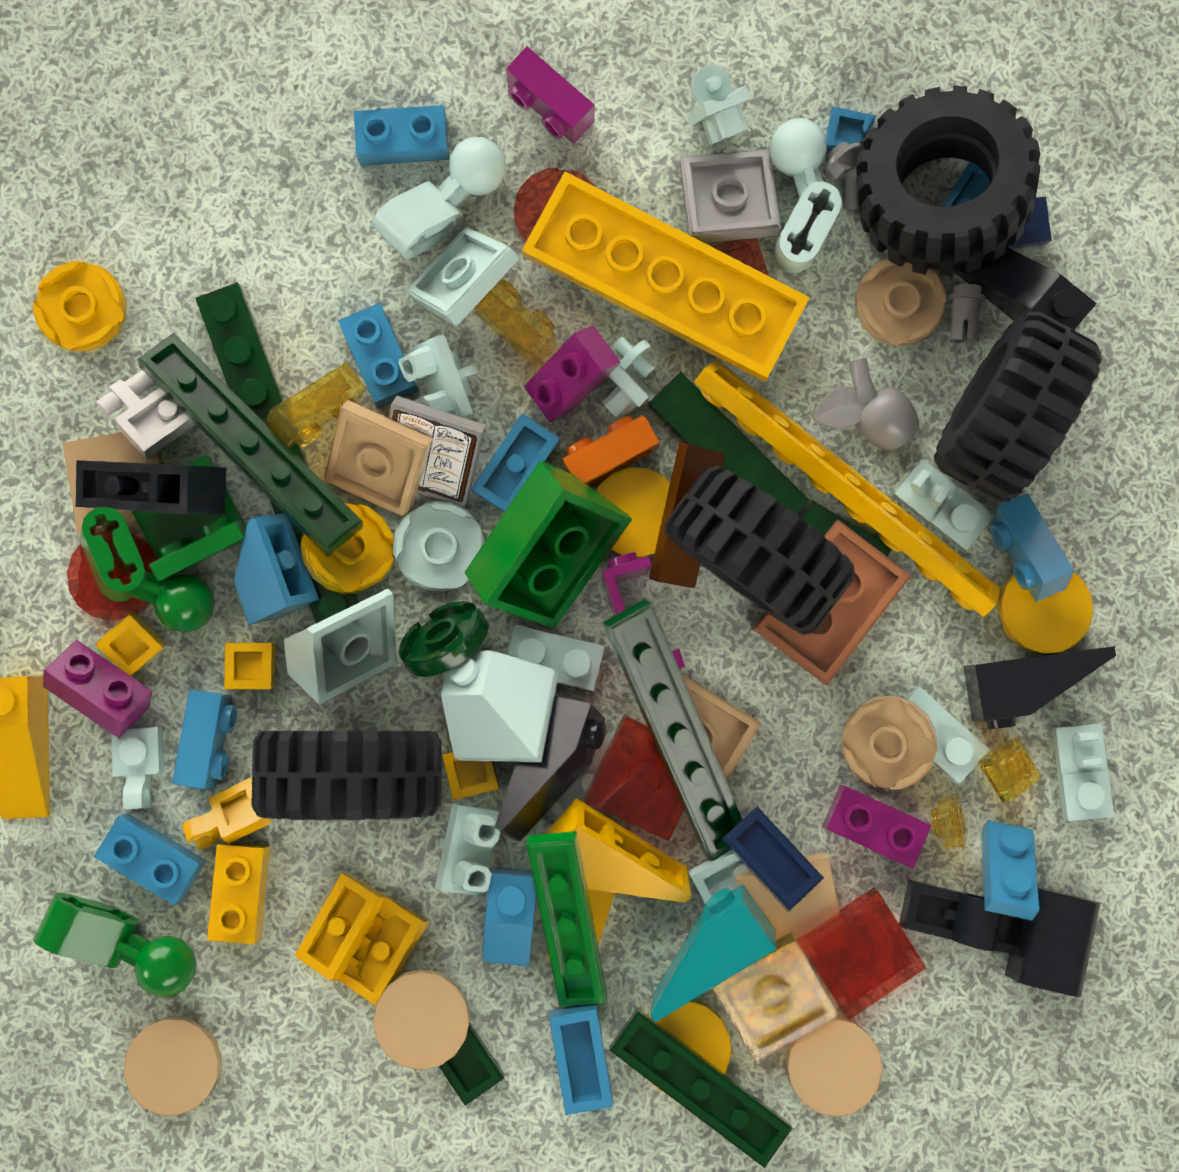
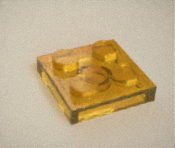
(775, 999)

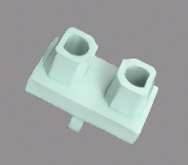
(717, 107)
(441, 374)
(631, 389)
(467, 850)

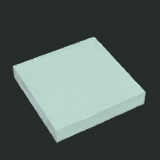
(462, 275)

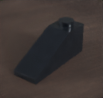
(1022, 285)
(151, 487)
(1025, 685)
(569, 748)

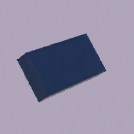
(772, 859)

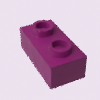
(543, 89)
(572, 373)
(97, 688)
(876, 826)

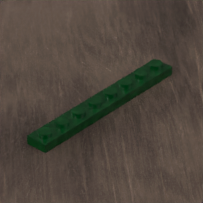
(253, 381)

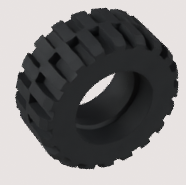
(947, 127)
(1018, 406)
(760, 549)
(346, 775)

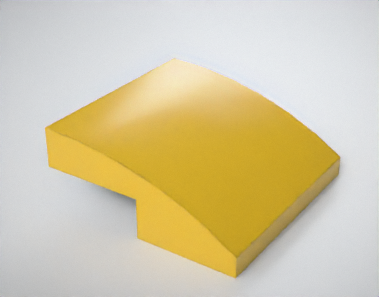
(361, 938)

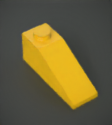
(24, 748)
(621, 860)

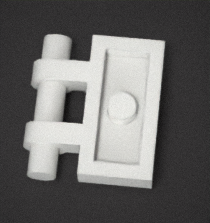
(146, 422)

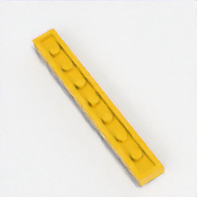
(860, 497)

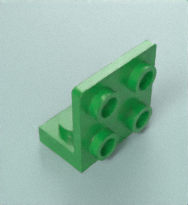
(189, 538)

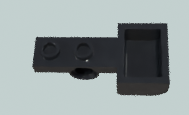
(1042, 952)

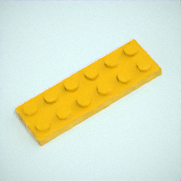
(665, 276)

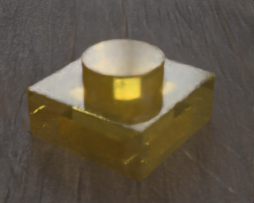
(1009, 769)
(949, 821)

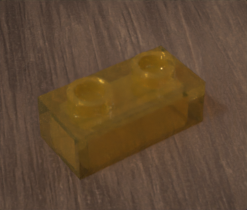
(524, 331)
(304, 413)

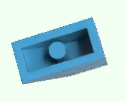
(272, 571)
(509, 917)

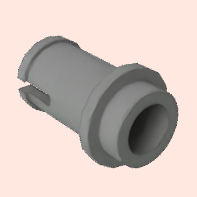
(965, 311)

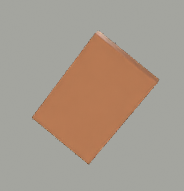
(863, 602)

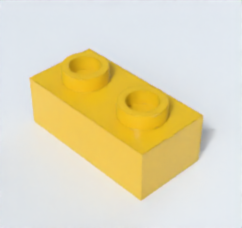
(238, 893)

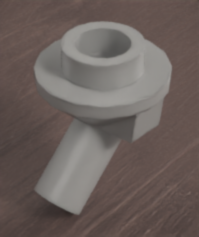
(842, 164)

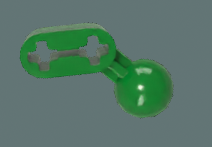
(179, 602)
(107, 935)

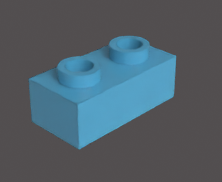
(401, 135)
(377, 354)
(1032, 548)
(202, 739)
(150, 858)
(581, 1058)

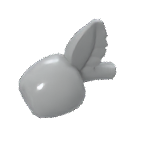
(880, 416)

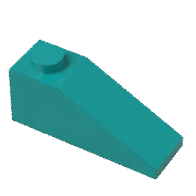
(721, 943)

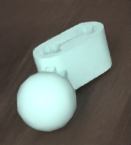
(798, 152)
(428, 213)

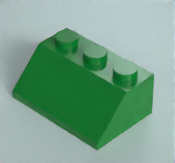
(546, 546)

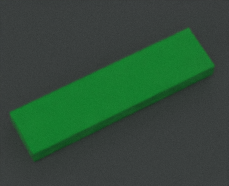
(567, 918)

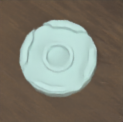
(446, 558)

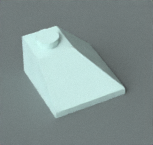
(344, 648)
(498, 708)

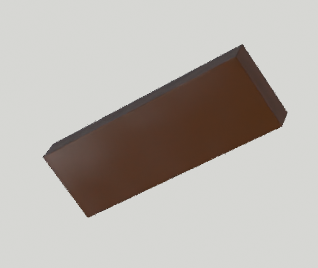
(670, 562)

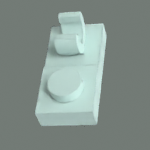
(943, 505)
(1082, 772)

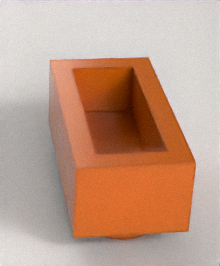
(624, 445)

